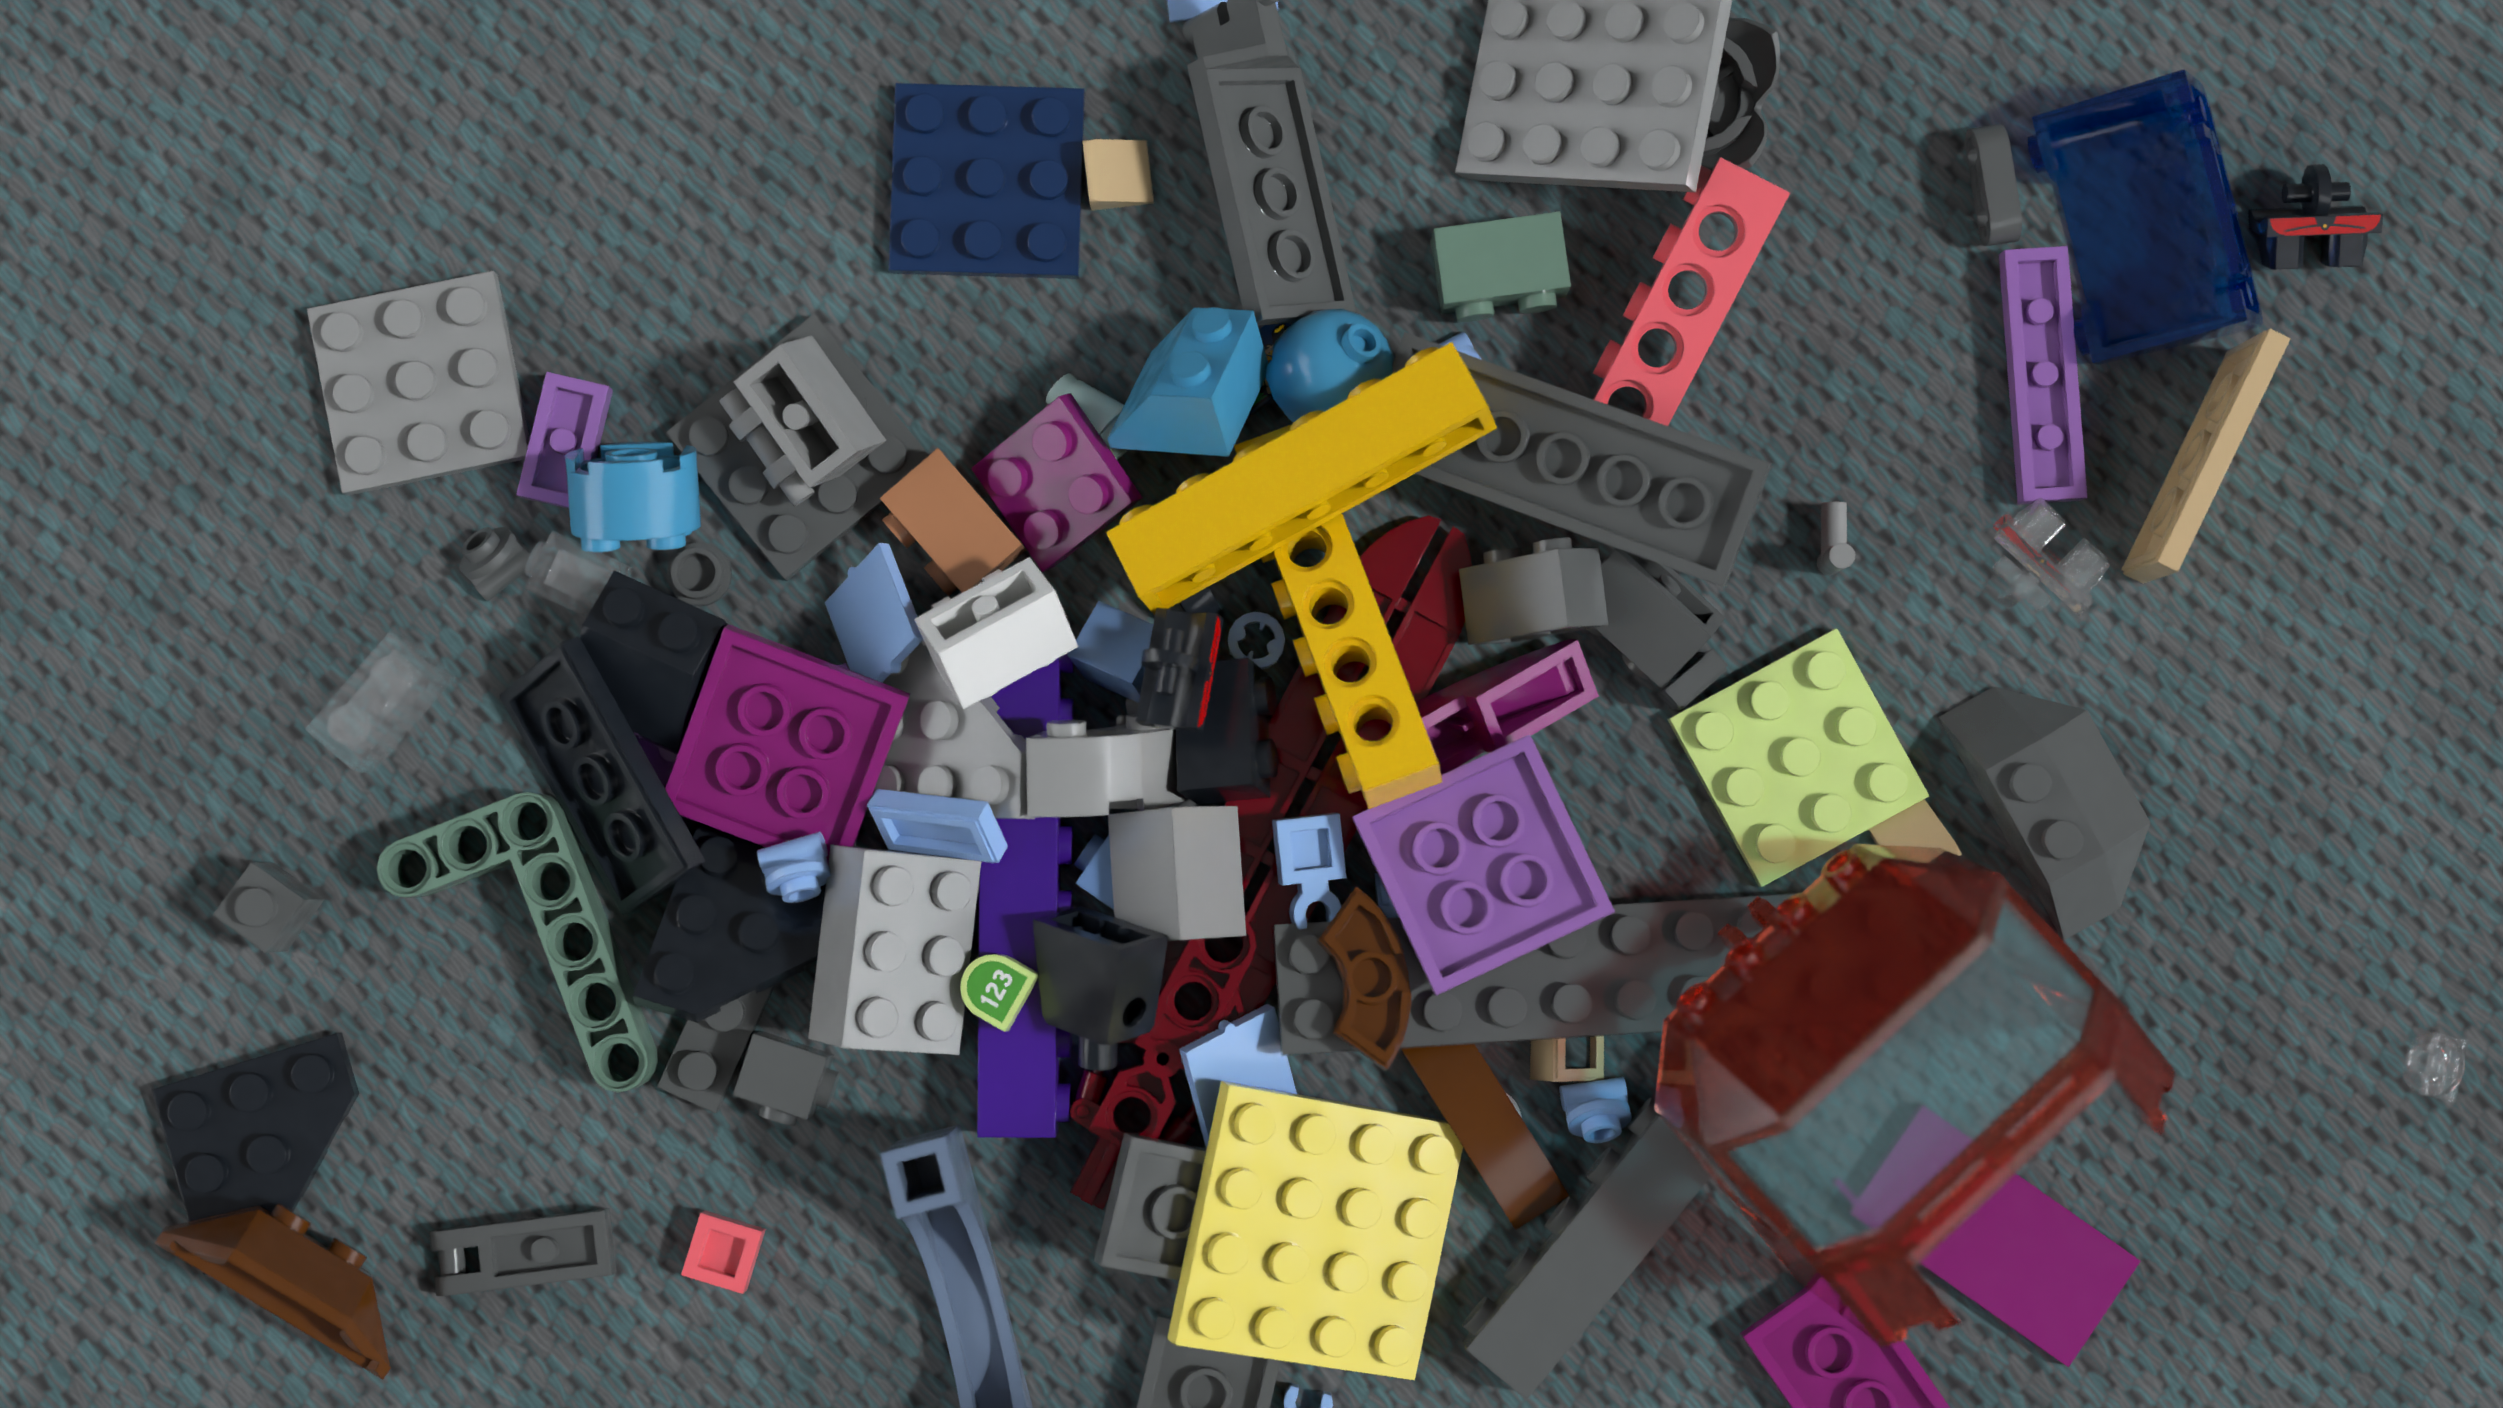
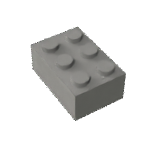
(894, 950)

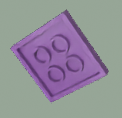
(1483, 865)

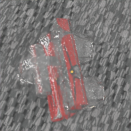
(2026, 541)

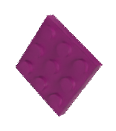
(783, 744)

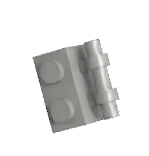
(800, 418)

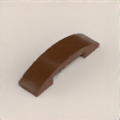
(1489, 1129)

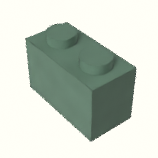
(1500, 265)

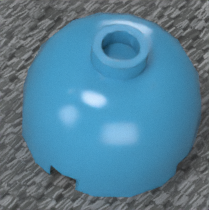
(1325, 359)

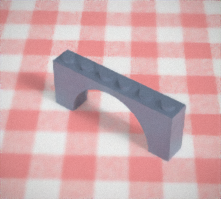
(942, 1209)

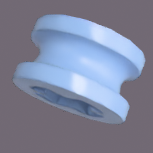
(1274, 647)

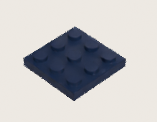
(987, 181)

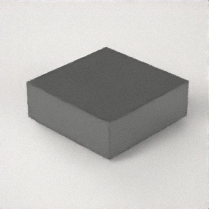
(1693, 680)

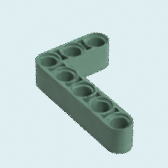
(551, 917)

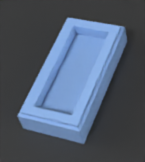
(937, 825)

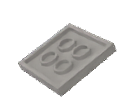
(419, 383)

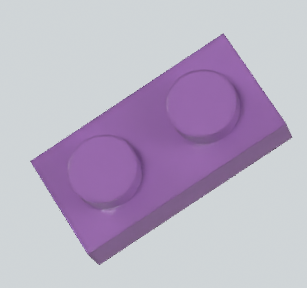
(567, 419)

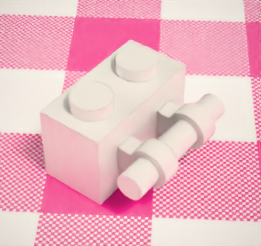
(996, 632)

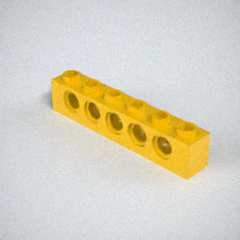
(1405, 757)

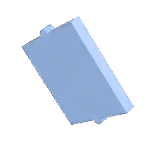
(874, 616)
(1239, 1054)

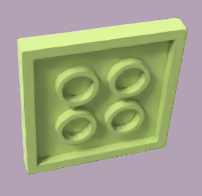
(1798, 757)

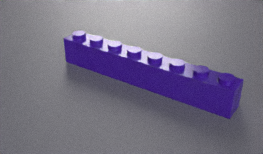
(1021, 1066)

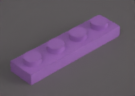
(2042, 375)

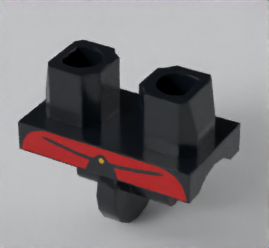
(2342, 227)
(1179, 670)

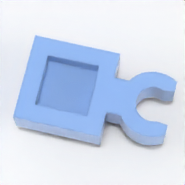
(1309, 855)

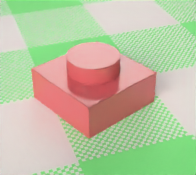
(723, 1252)

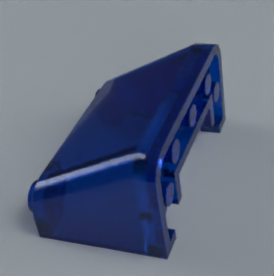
(2148, 218)

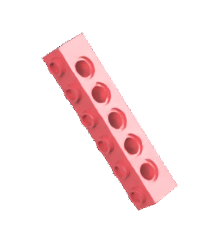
(1753, 210)

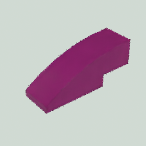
(1506, 703)

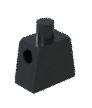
(1098, 980)

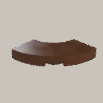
(1372, 978)

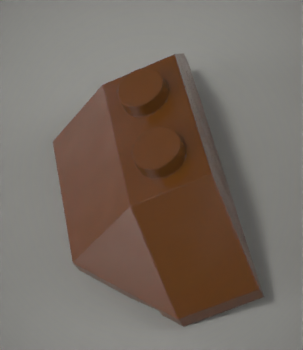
(290, 1275)

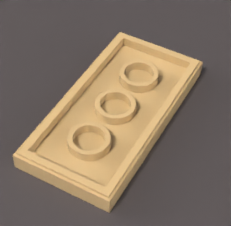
(2204, 457)

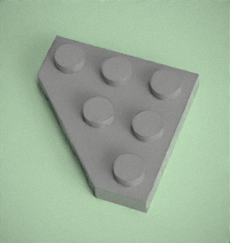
(953, 748)

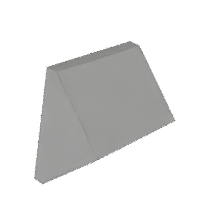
(1179, 871)

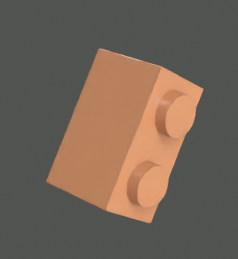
(950, 524)

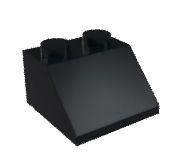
(651, 656)

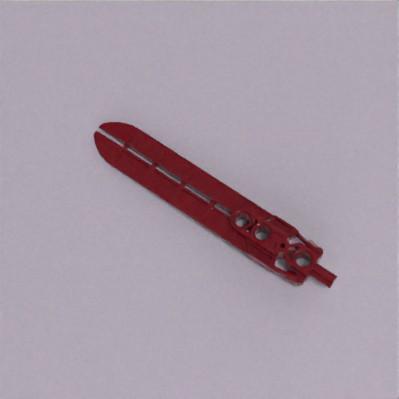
(1244, 983)

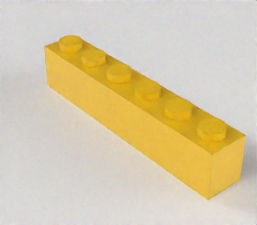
(1301, 477)

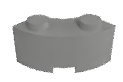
(1100, 769)

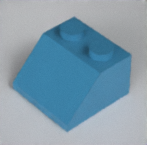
(1195, 386)

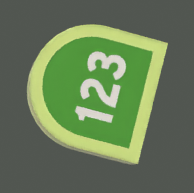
(997, 988)

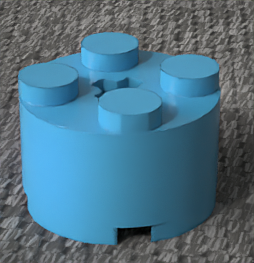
(633, 495)

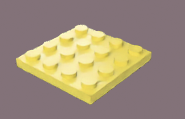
(1316, 1232)

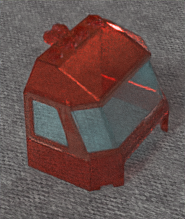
(1890, 1069)

